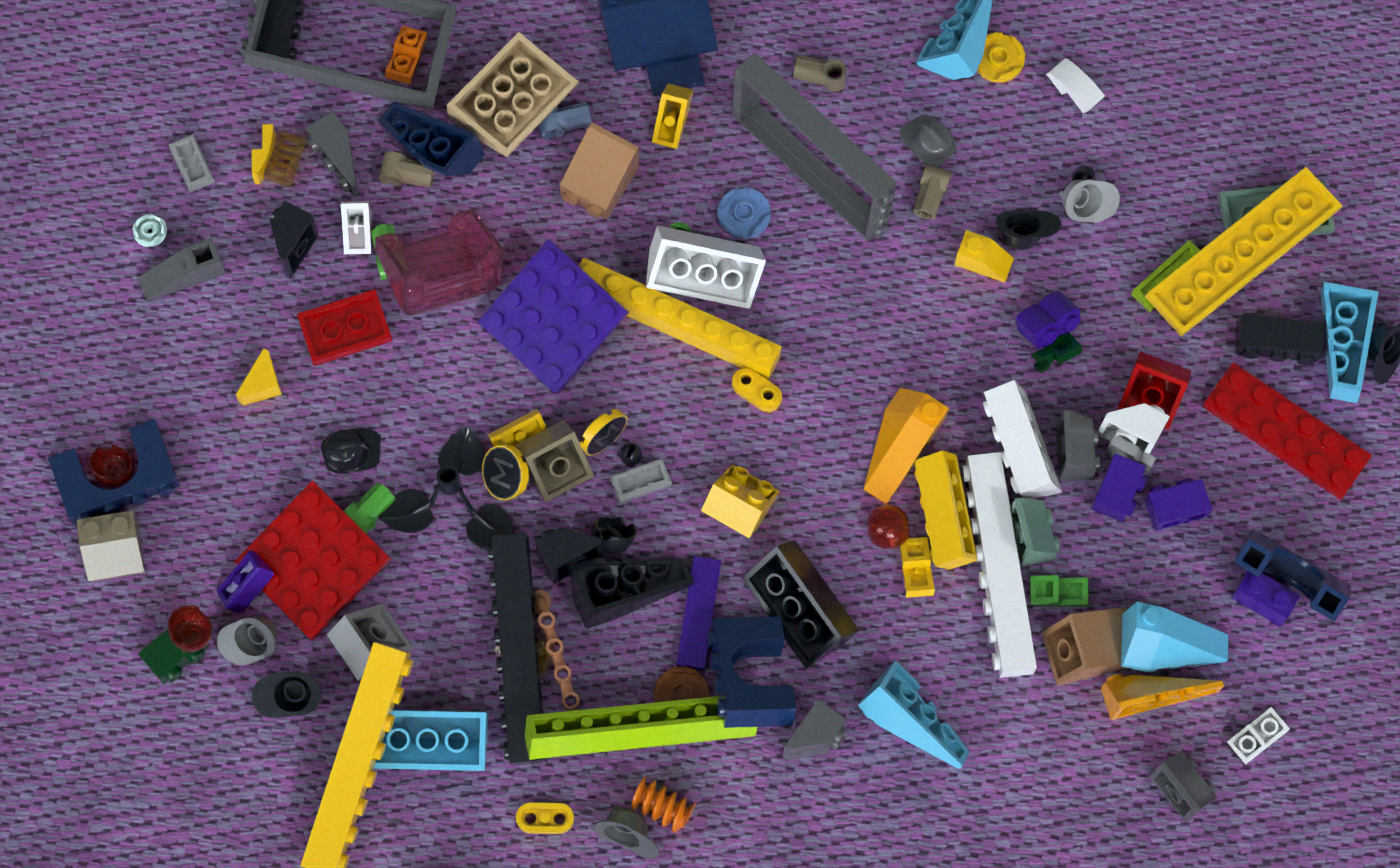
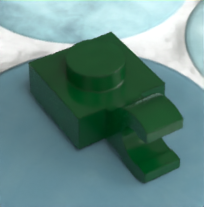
(1060, 350)

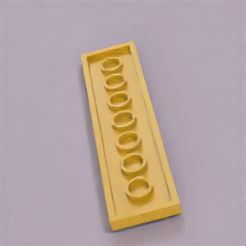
(1243, 251)

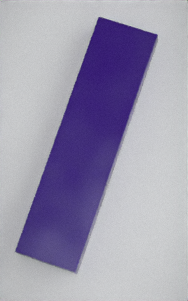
(698, 613)

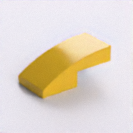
(261, 156)
(917, 567)

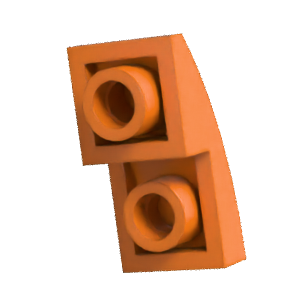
(406, 54)

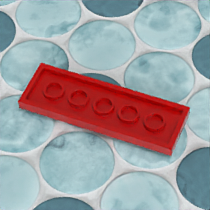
(1287, 431)

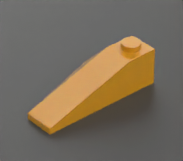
(904, 434)
(1143, 693)

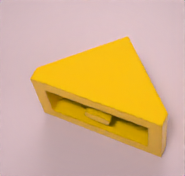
(260, 382)

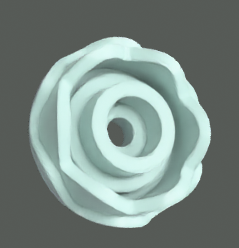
(147, 223)

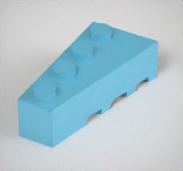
(1347, 333)

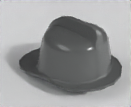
(928, 140)
(248, 640)
(629, 830)

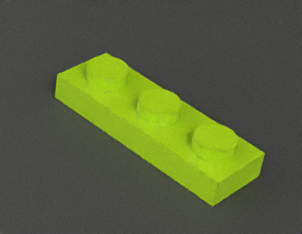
(1181, 256)

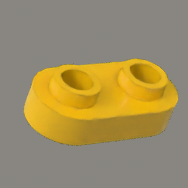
(756, 389)
(545, 817)

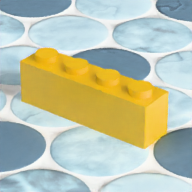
(945, 510)

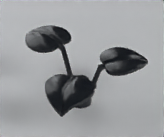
(459, 455)

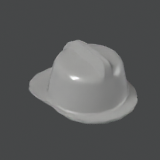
(1090, 200)

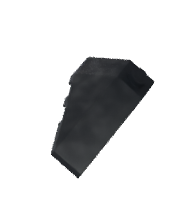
(618, 587)

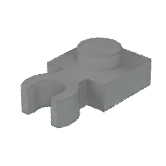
(1126, 449)

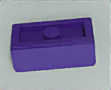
(244, 582)

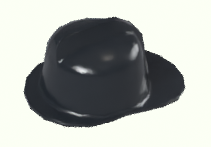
(1026, 228)
(1385, 351)
(351, 450)
(286, 694)

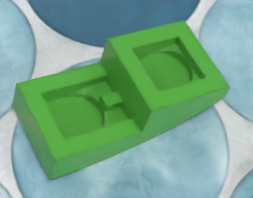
(1060, 592)

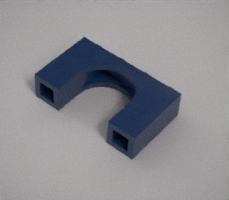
(153, 477)
(1325, 591)
(739, 701)

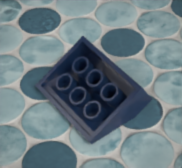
(656, 30)

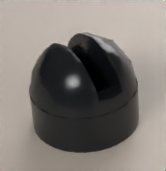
(1079, 172)
(636, 455)

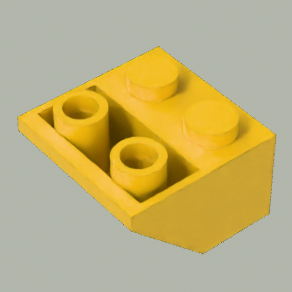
(740, 500)

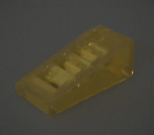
(280, 177)

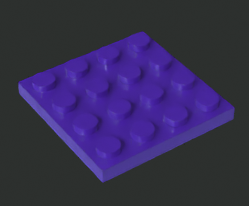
(553, 316)

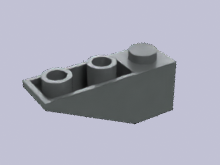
(333, 142)
(182, 270)

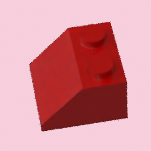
(1157, 384)

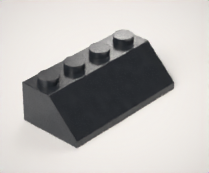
(796, 592)

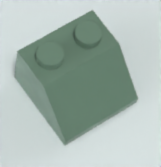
(1033, 531)

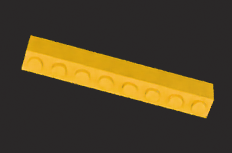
(687, 322)
(357, 756)

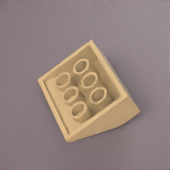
(511, 95)

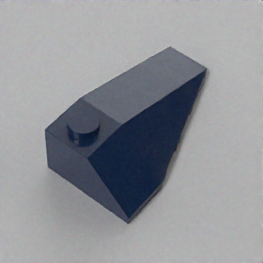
(433, 141)

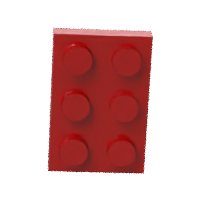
(344, 327)

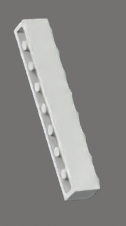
(999, 564)

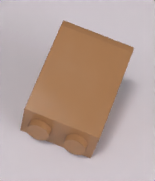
(599, 171)
(1085, 645)

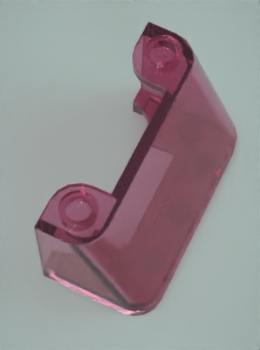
(443, 266)

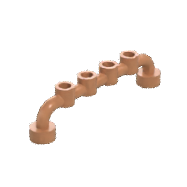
(542, 605)

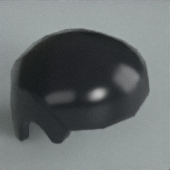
(614, 534)

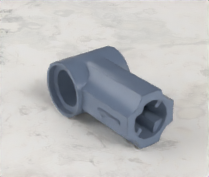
(565, 120)

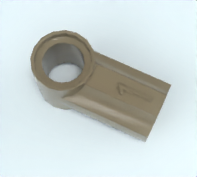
(818, 72)
(399, 169)
(933, 186)

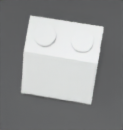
(1136, 424)

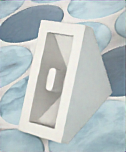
(356, 227)

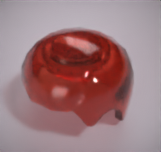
(104, 460)
(888, 526)
(189, 628)

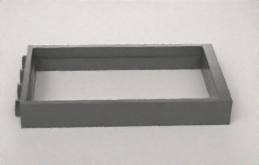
(424, 8)
(757, 78)

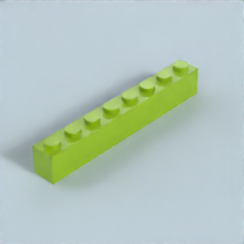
(627, 728)

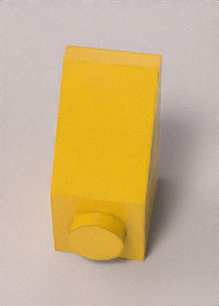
(672, 115)
(983, 257)

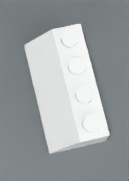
(704, 267)
(1021, 441)

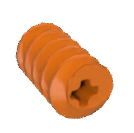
(662, 805)

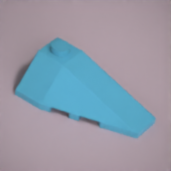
(961, 43)
(1164, 639)
(900, 710)

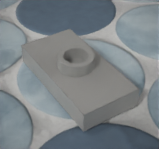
(191, 163)
(641, 481)

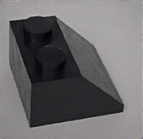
(294, 235)
(564, 548)

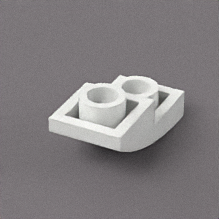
(1072, 80)
(1258, 735)

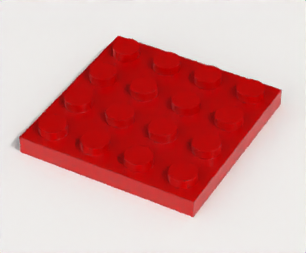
(316, 559)

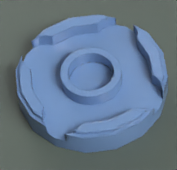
(736, 214)

